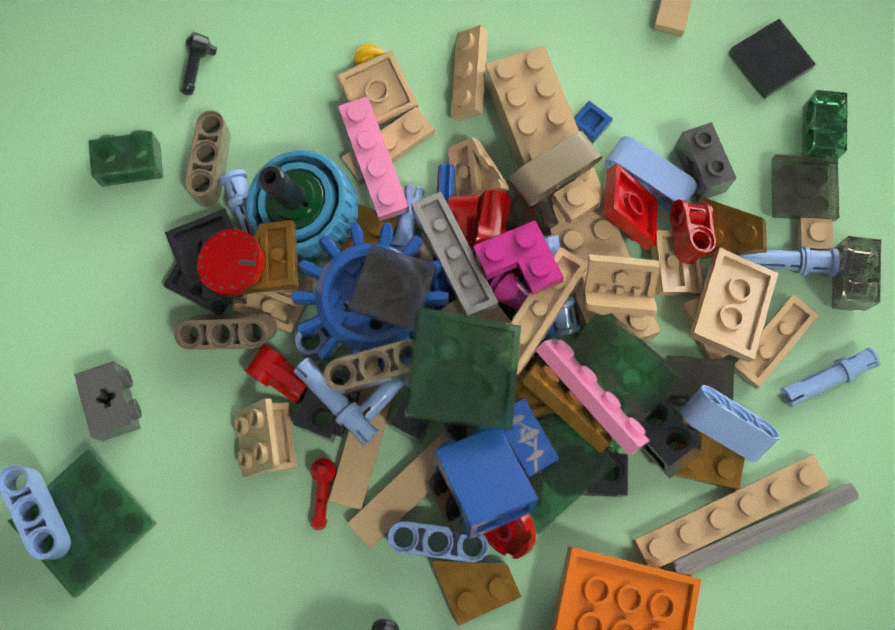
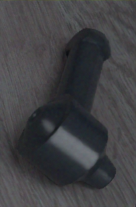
(197, 47)

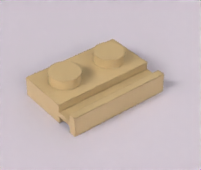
(674, 276)

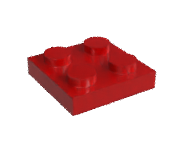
(631, 207)

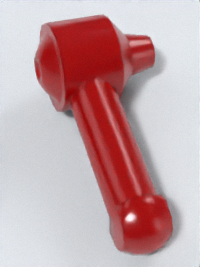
(323, 472)

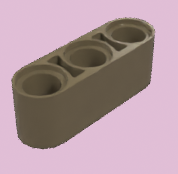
(203, 146)
(555, 168)
(211, 334)
(357, 365)

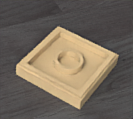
(383, 84)

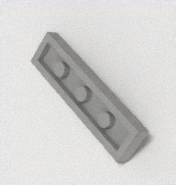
(454, 255)

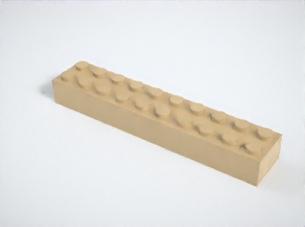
(535, 120)

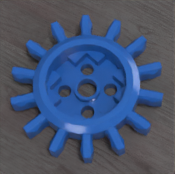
(337, 286)

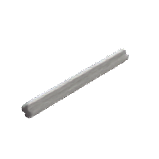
(765, 529)

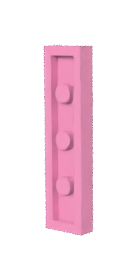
(373, 159)
(601, 404)

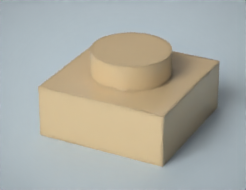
(575, 200)
(815, 233)

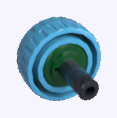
(310, 193)

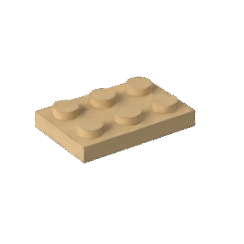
(733, 305)

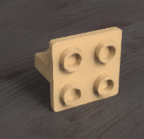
(620, 285)
(265, 438)

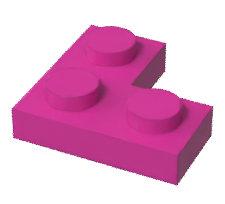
(524, 249)

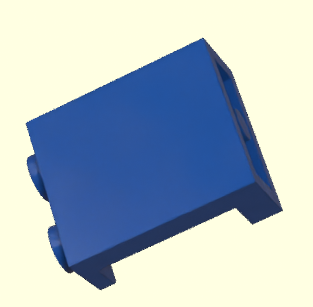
(485, 480)

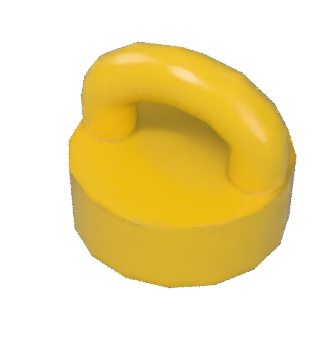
(366, 53)

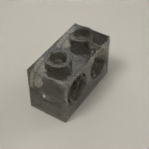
(859, 274)

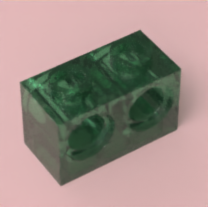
(825, 124)
(125, 166)

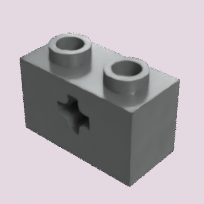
(705, 160)
(95, 391)

